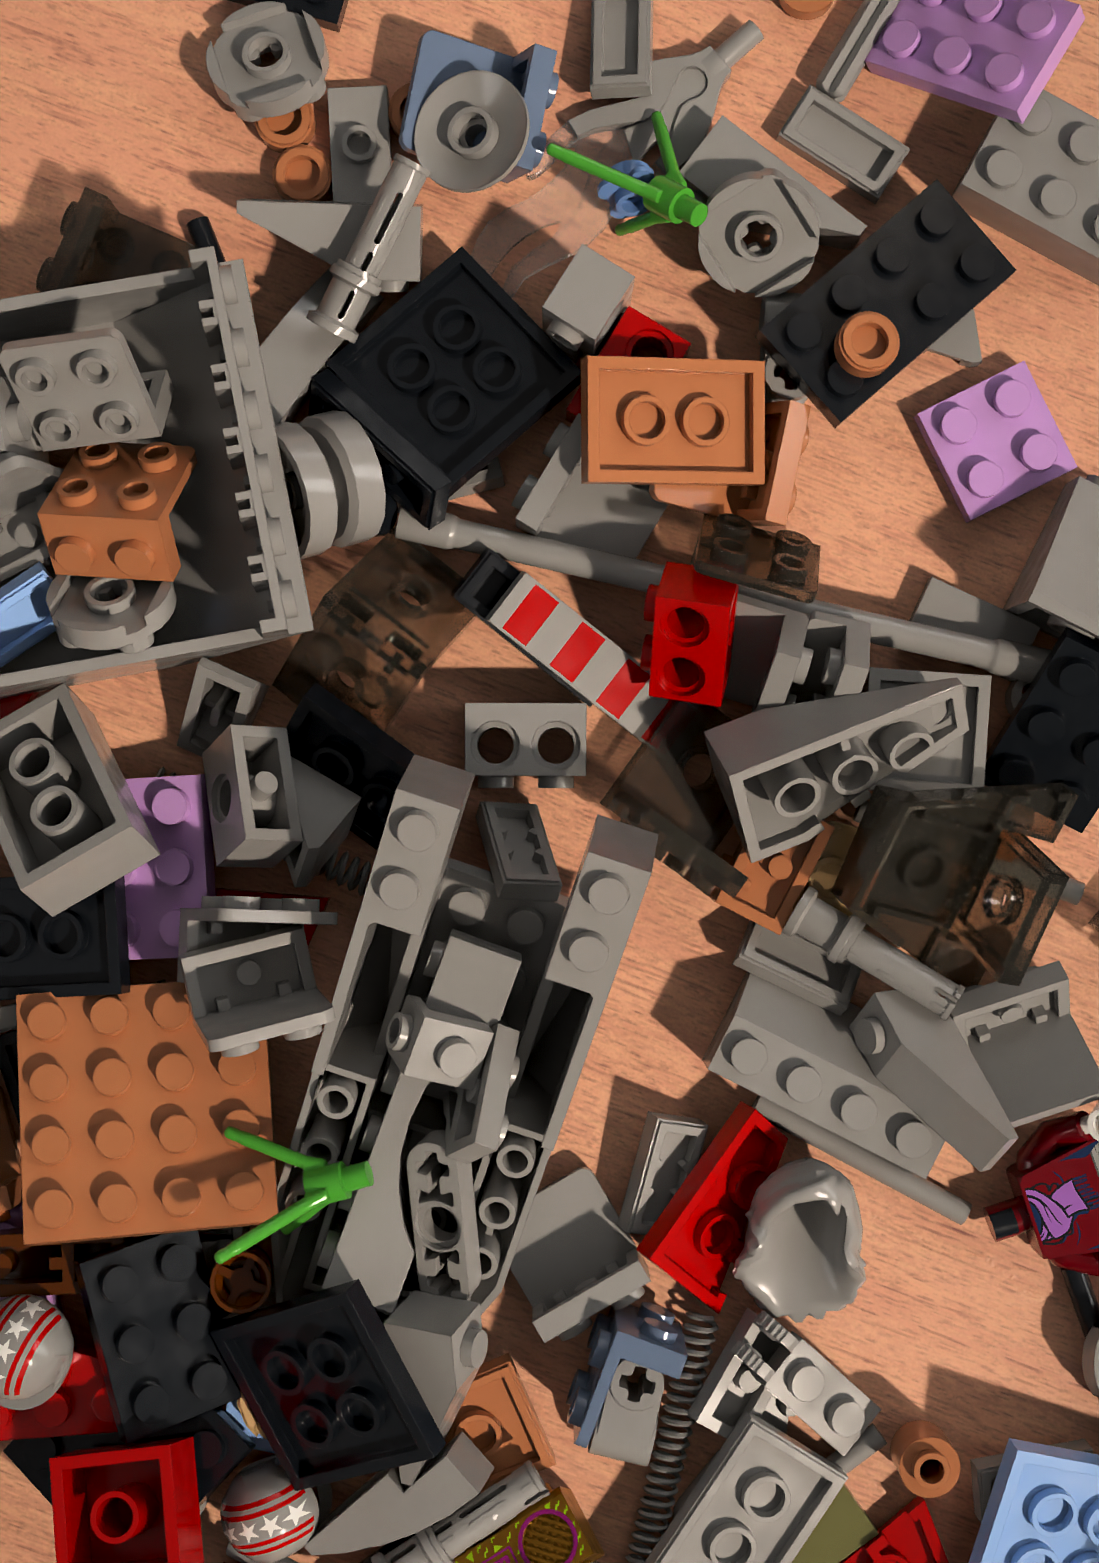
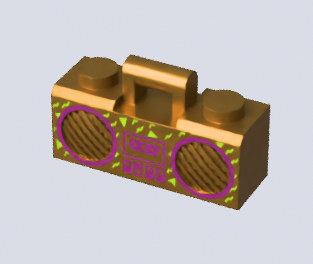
(542, 1533)

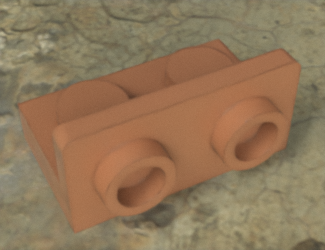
(773, 882)

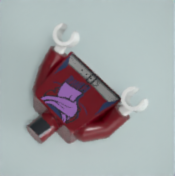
(1055, 1193)

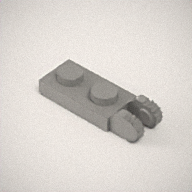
(809, 1386)

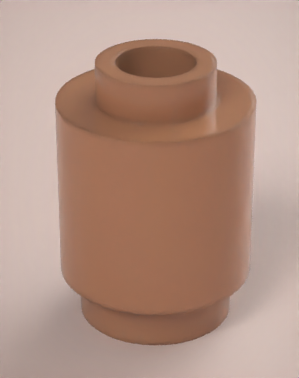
(925, 1459)

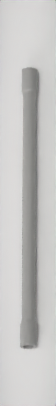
(994, 655)

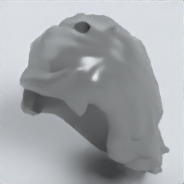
(803, 1242)

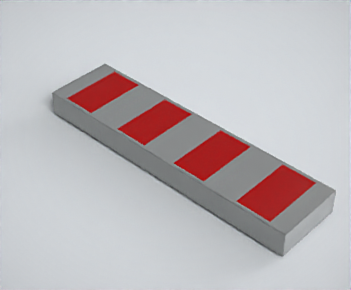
(578, 654)

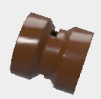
(236, 1288)

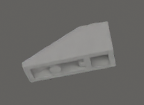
(732, 152)
(330, 229)
(934, 1075)
(442, 1351)

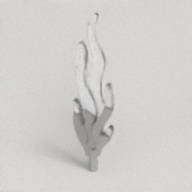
(687, 97)

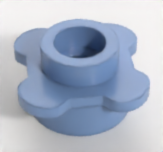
(621, 201)

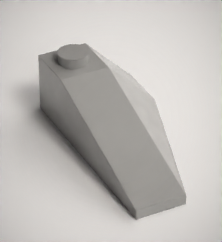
(810, 758)

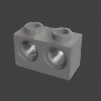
(586, 304)
(526, 725)

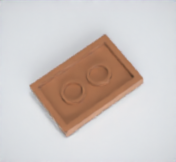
(672, 421)

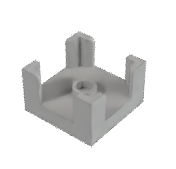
(964, 759)

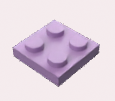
(995, 441)

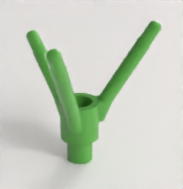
(663, 196)
(321, 1182)

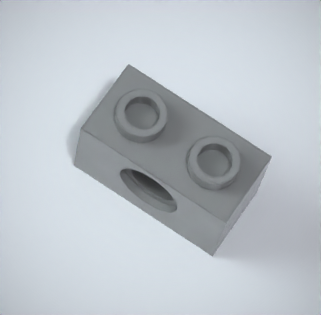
(251, 796)

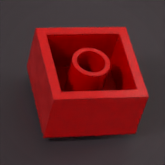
(127, 1503)

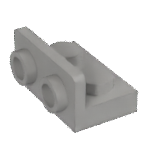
(838, 658)

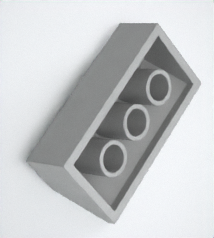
(814, 1069)

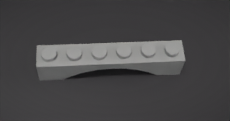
(377, 1238)

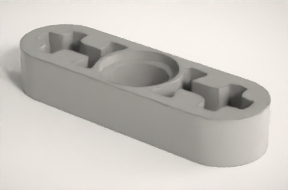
(431, 1242)

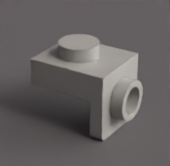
(437, 1044)

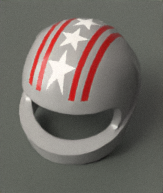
(33, 1351)
(266, 1514)

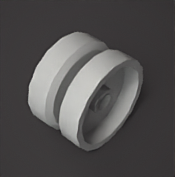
(331, 481)

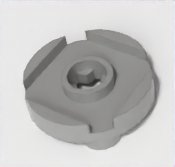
(273, 89)
(764, 198)
(92, 619)

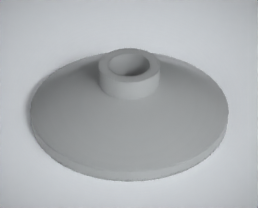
(456, 115)

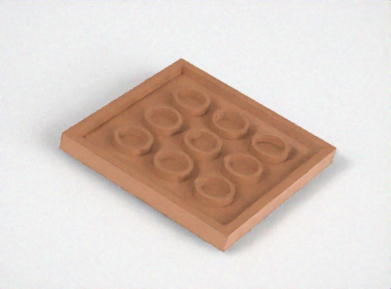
(132, 1120)

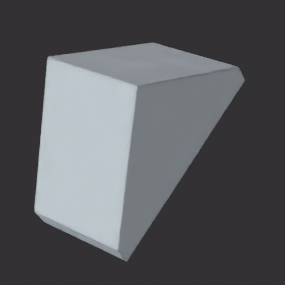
(216, 701)
(325, 821)

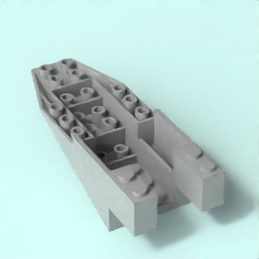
(555, 1003)

